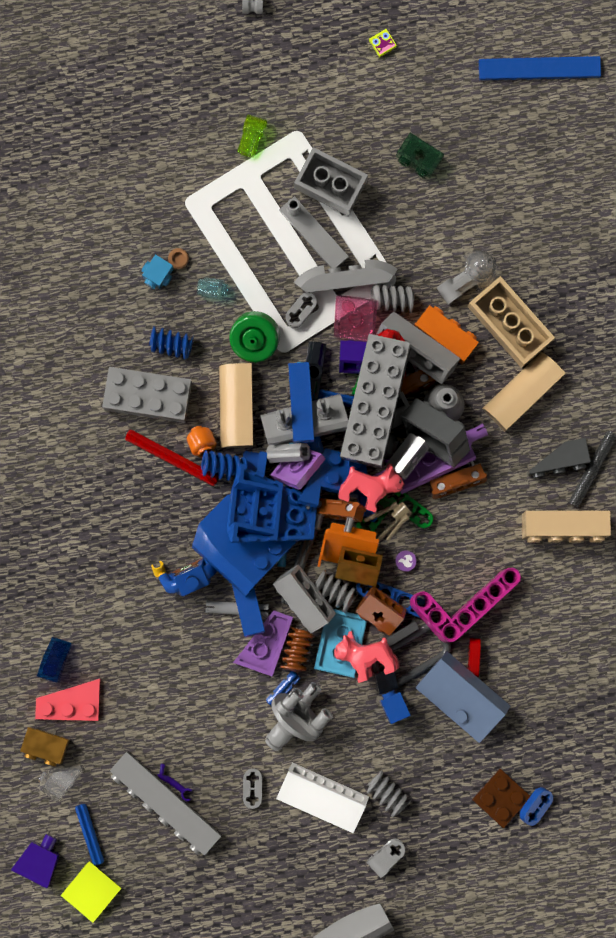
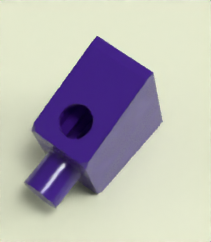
(38, 861)

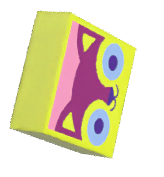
(382, 43)

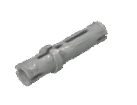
(231, 608)

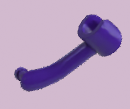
(173, 783)

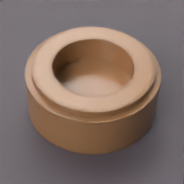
(178, 258)

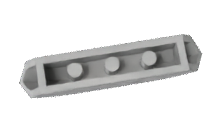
(373, 273)

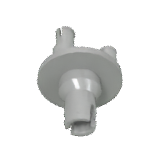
(296, 717)

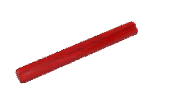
(169, 456)

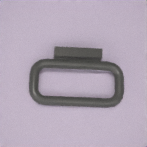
(404, 635)

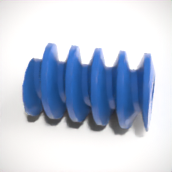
(170, 343)
(221, 464)

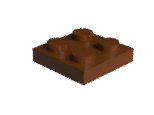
(501, 798)

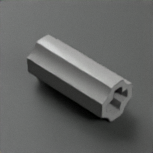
(288, 452)

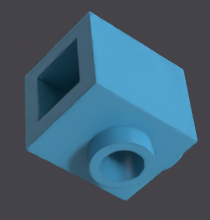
(157, 272)

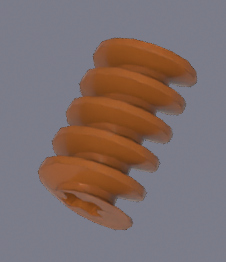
(297, 650)

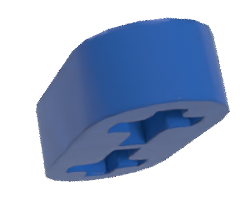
(536, 806)

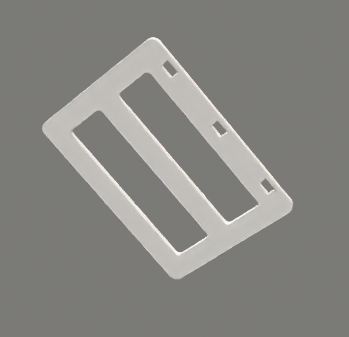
(248, 177)

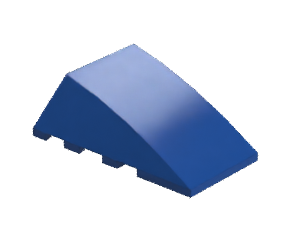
(266, 510)

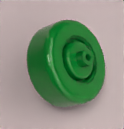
(254, 336)

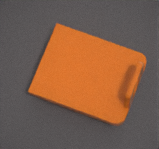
(336, 538)

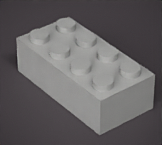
(147, 394)

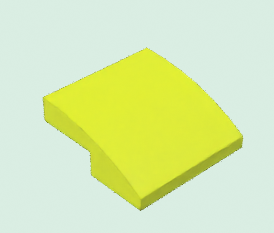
(90, 892)

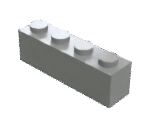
(425, 351)

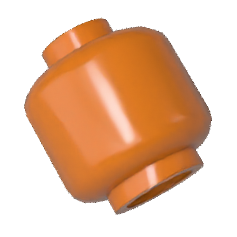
(200, 440)

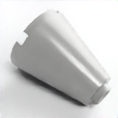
(436, 397)

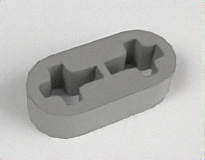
(297, 307)
(247, 788)

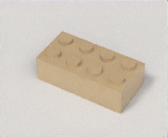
(511, 322)
(566, 525)

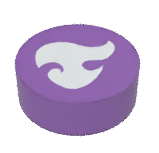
(405, 561)

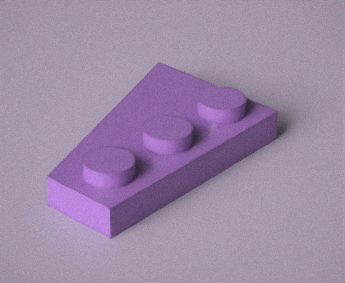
(265, 648)

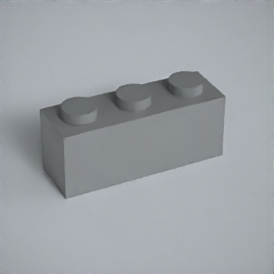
(304, 599)

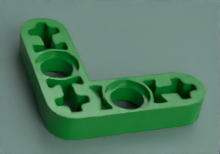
(387, 502)

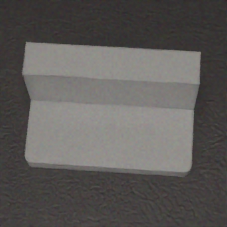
(408, 455)

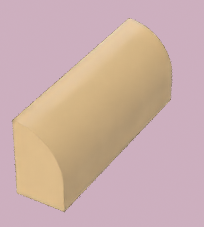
(523, 391)
(236, 405)

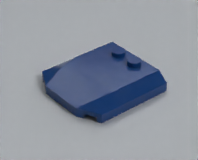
(237, 562)

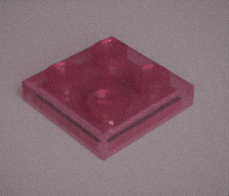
(355, 317)

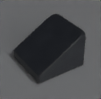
(385, 682)

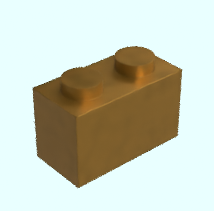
(358, 566)
(45, 746)

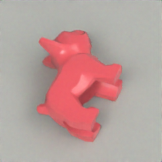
(371, 486)
(364, 656)

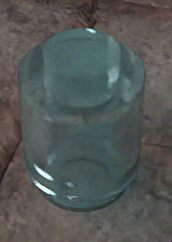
(212, 288)

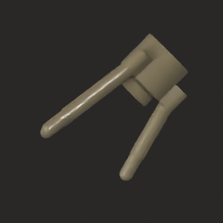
(400, 514)

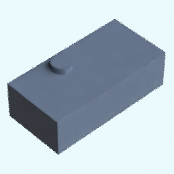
(463, 697)

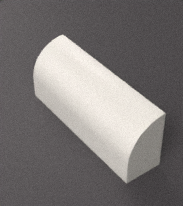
(322, 797)

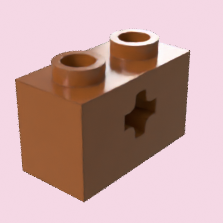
(381, 611)

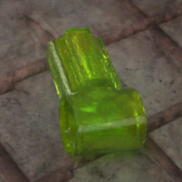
(251, 136)

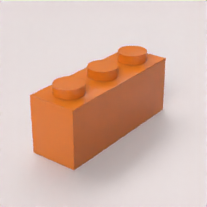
(447, 333)

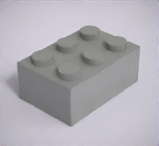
(330, 181)

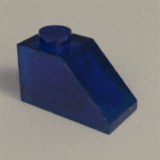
(54, 660)

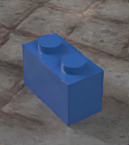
(394, 706)

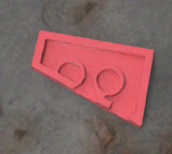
(71, 704)

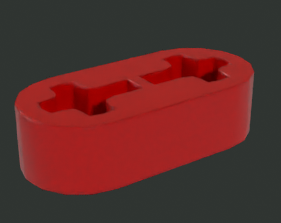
(474, 656)

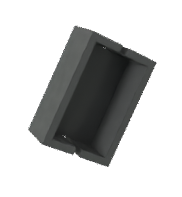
(443, 435)

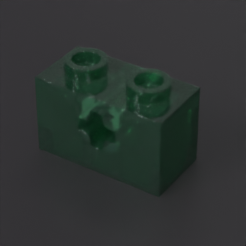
(413, 147)

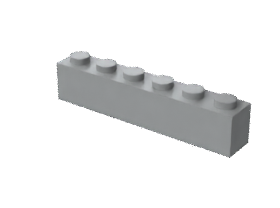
(165, 803)

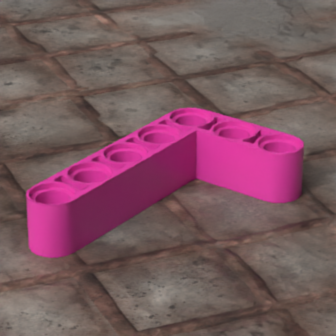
(468, 608)

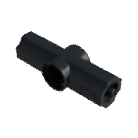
(315, 357)

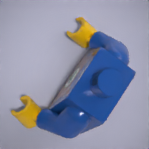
(185, 579)

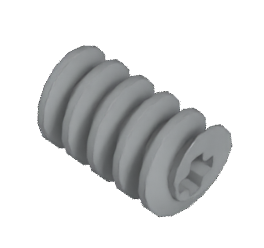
(393, 297)
(335, 591)
(387, 794)

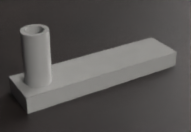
(313, 233)

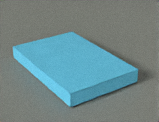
(332, 635)

